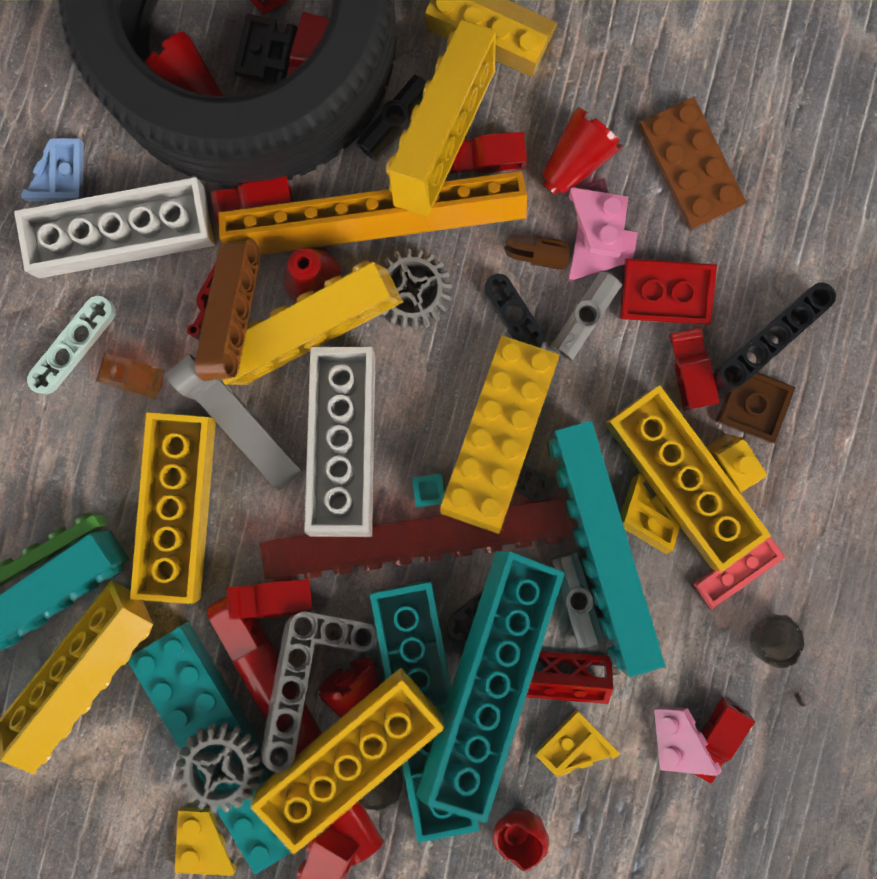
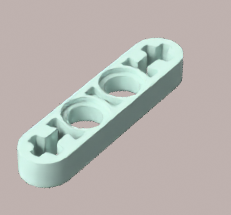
(67, 341)

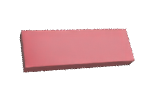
(717, 586)

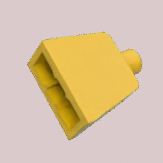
(737, 461)

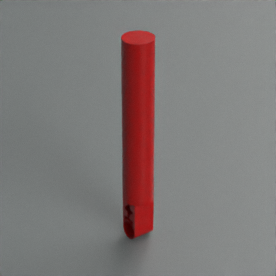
(257, 665)

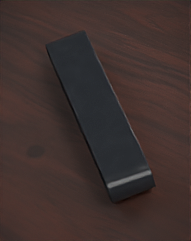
(785, 331)

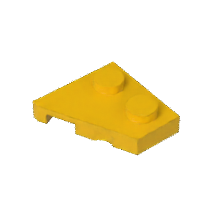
(648, 517)
(574, 746)
(200, 844)

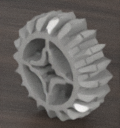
(422, 314)
(208, 764)

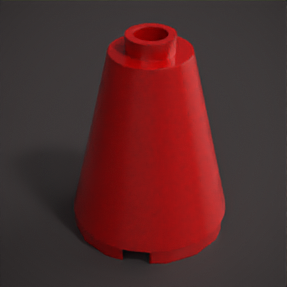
(183, 66)
(579, 152)
(308, 271)
(346, 689)

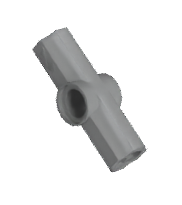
(595, 300)
(582, 618)

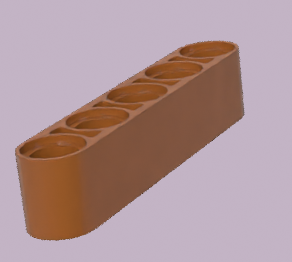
(227, 311)

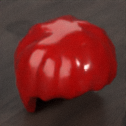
(521, 838)

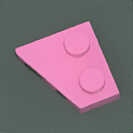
(601, 219)
(587, 263)
(681, 744)

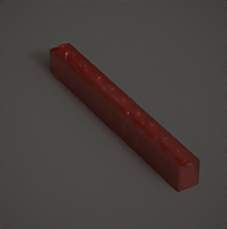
(412, 539)

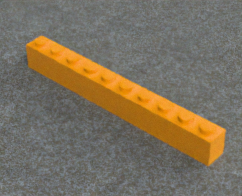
(374, 215)

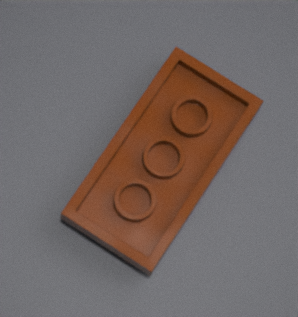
(692, 163)

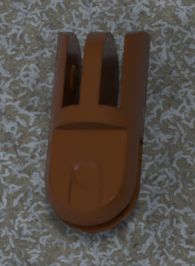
(538, 250)

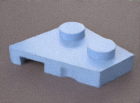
(59, 172)

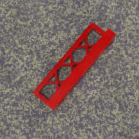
(574, 686)

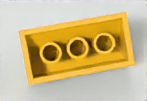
(519, 31)

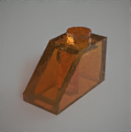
(130, 375)

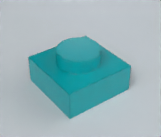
(428, 490)

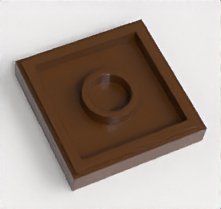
(757, 407)

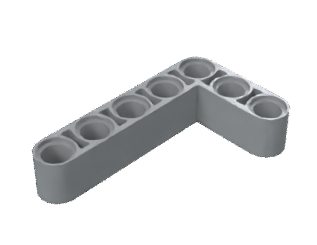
(236, 422)
(299, 676)

